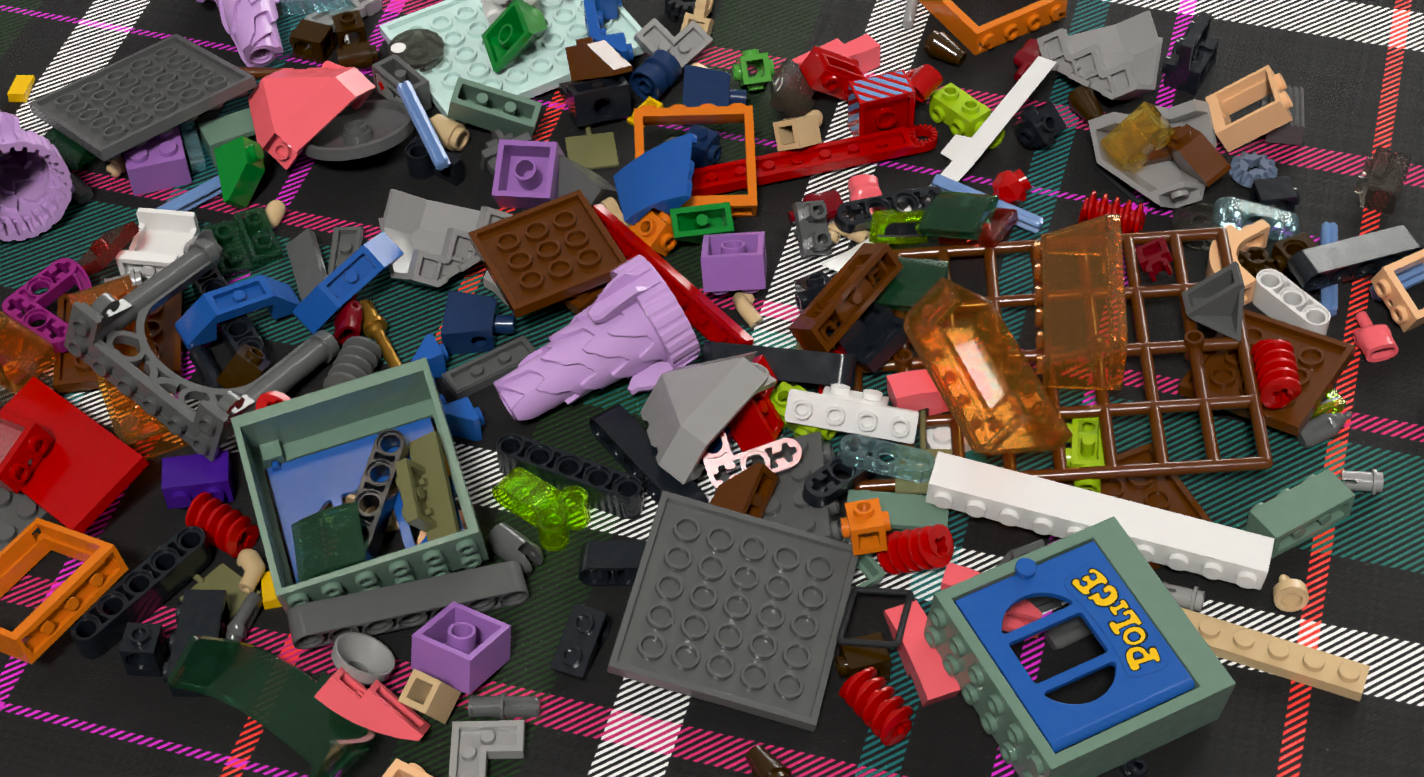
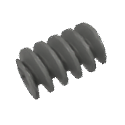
(355, 360)

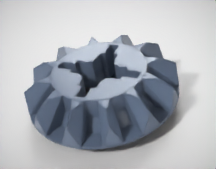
(1242, 163)

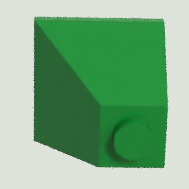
(513, 33)

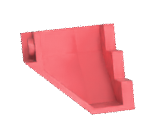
(299, 103)

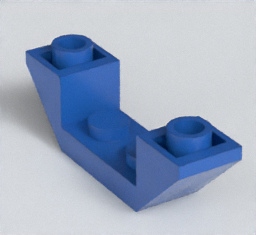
(599, 10)
(347, 281)
(201, 319)
(461, 416)

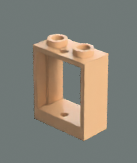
(1243, 93)
(1392, 291)

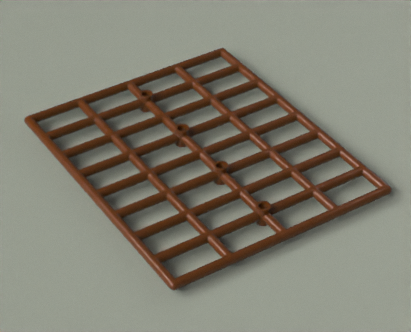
(1191, 346)

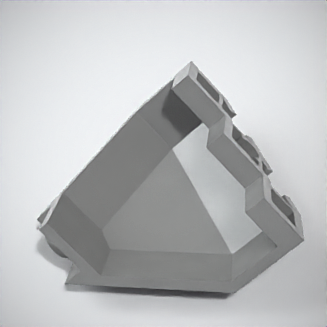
(1112, 59)
(1160, 181)
(432, 237)
(696, 405)

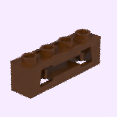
(845, 297)

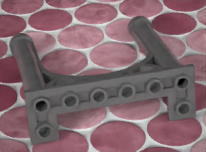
(100, 326)

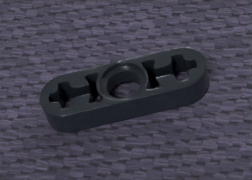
(835, 486)

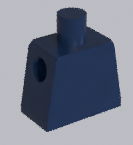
(709, 87)
(473, 323)

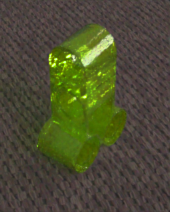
(544, 506)

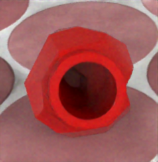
(1011, 186)

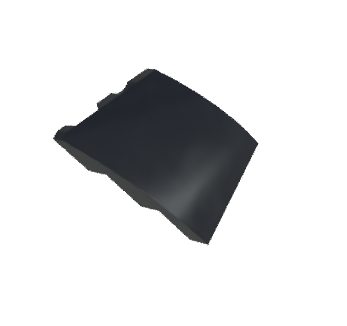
(873, 337)

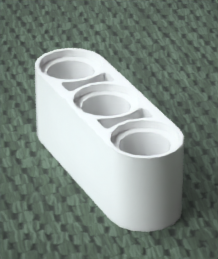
(1288, 302)

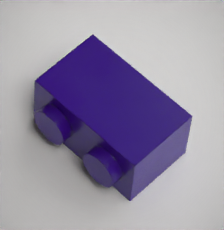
(192, 474)

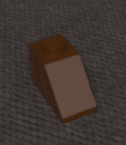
(594, 60)
(1197, 155)
(747, 491)

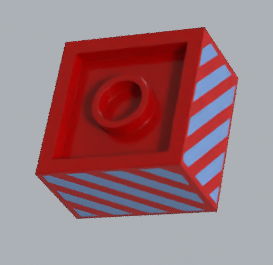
(880, 103)

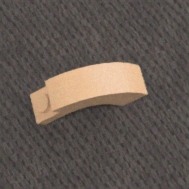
(1240, 240)

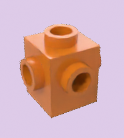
(656, 231)
(865, 526)

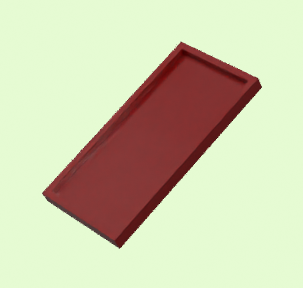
(82, 466)

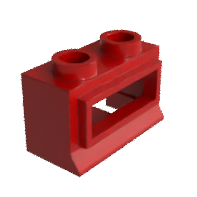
(824, 75)

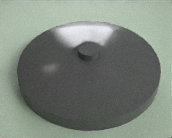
(362, 131)

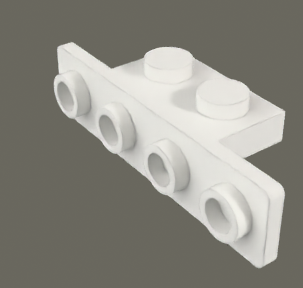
(852, 412)

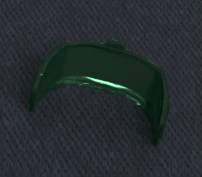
(274, 696)

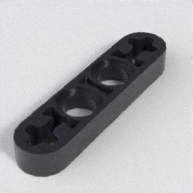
(885, 202)

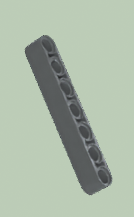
(405, 604)

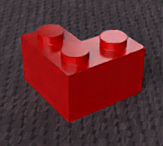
(758, 420)

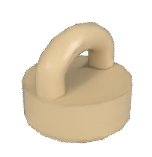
(1290, 594)

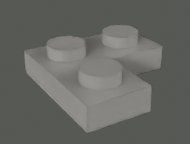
(683, 46)
(483, 740)

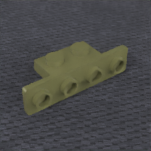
(427, 488)

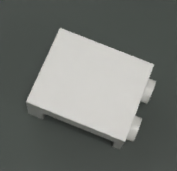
(158, 240)

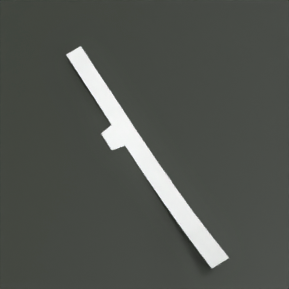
(966, 150)

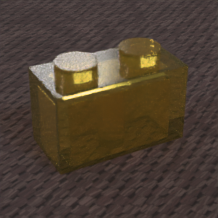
(1138, 137)

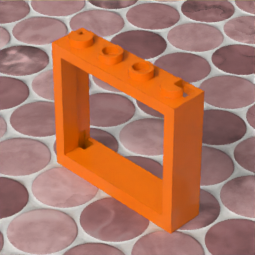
(996, 31)
(679, 114)
(71, 599)

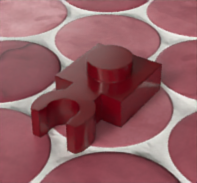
(1155, 257)

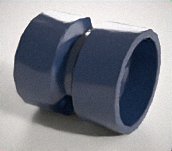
(655, 75)

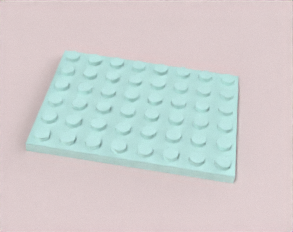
(530, 74)

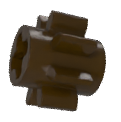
(1255, 260)

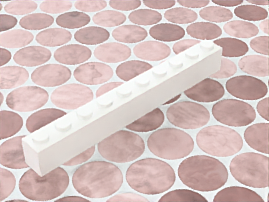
(1065, 509)

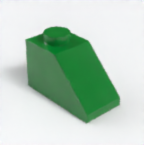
(239, 170)
(694, 222)

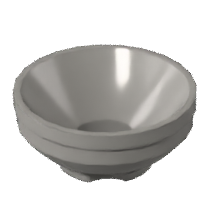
(363, 657)

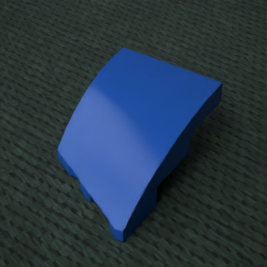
(656, 179)

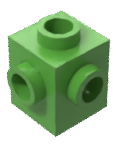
(762, 64)

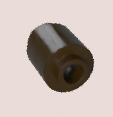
(357, 55)

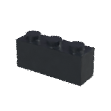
(199, 615)

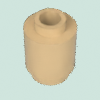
(450, 132)

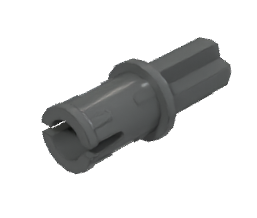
(503, 706)

